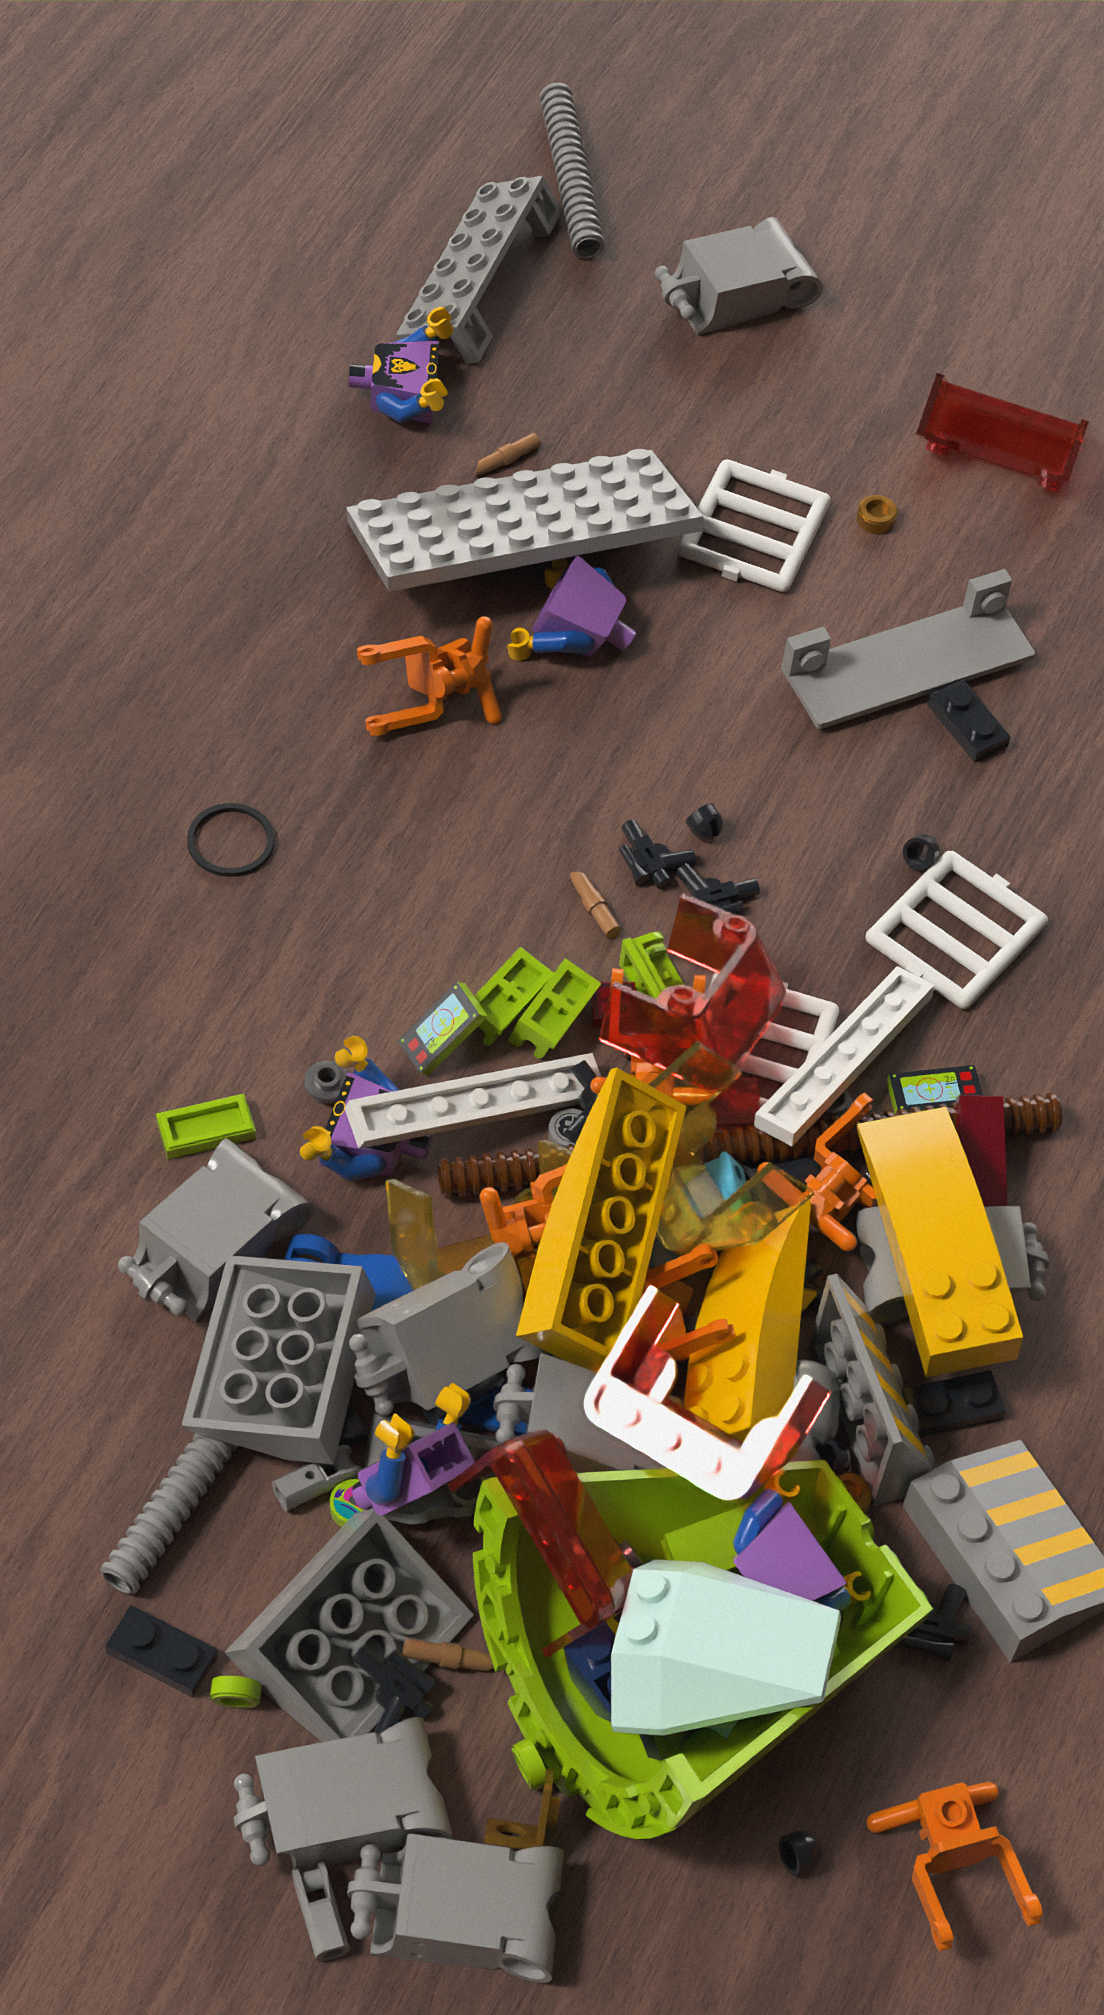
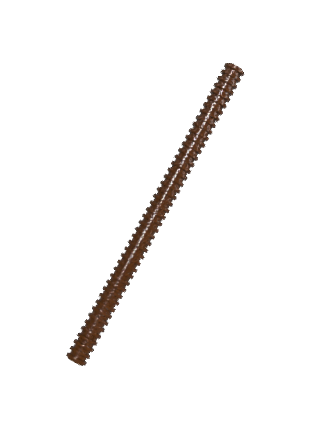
(742, 1145)

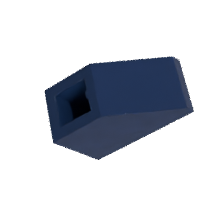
(590, 1668)

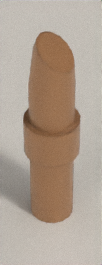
(507, 454)
(595, 904)
(447, 1655)

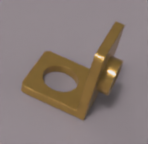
(530, 1834)

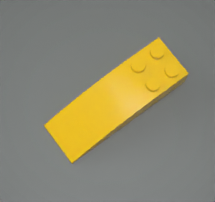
(603, 1223)
(940, 1243)
(762, 1298)

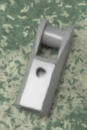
(311, 1481)
(321, 1916)

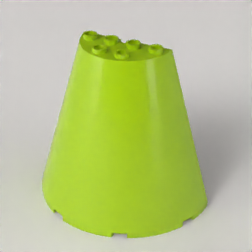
(528, 1611)

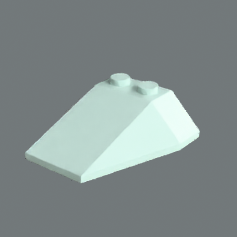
(714, 1649)

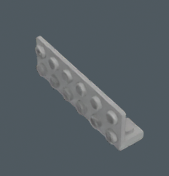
(475, 255)
(908, 658)

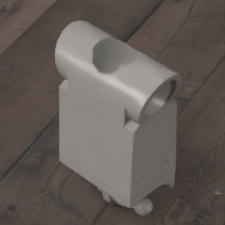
(738, 277)
(213, 1214)
(1016, 1242)
(443, 1334)
(559, 1408)
(341, 1796)
(460, 1904)

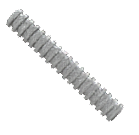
(572, 171)
(165, 1513)

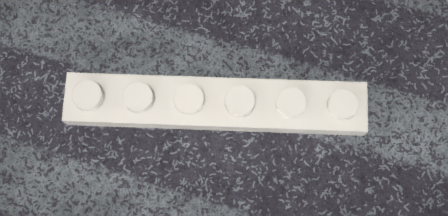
(843, 1056)
(466, 1101)

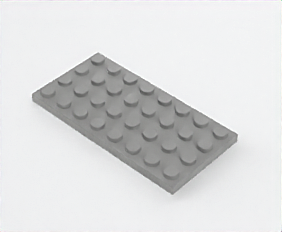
(522, 519)

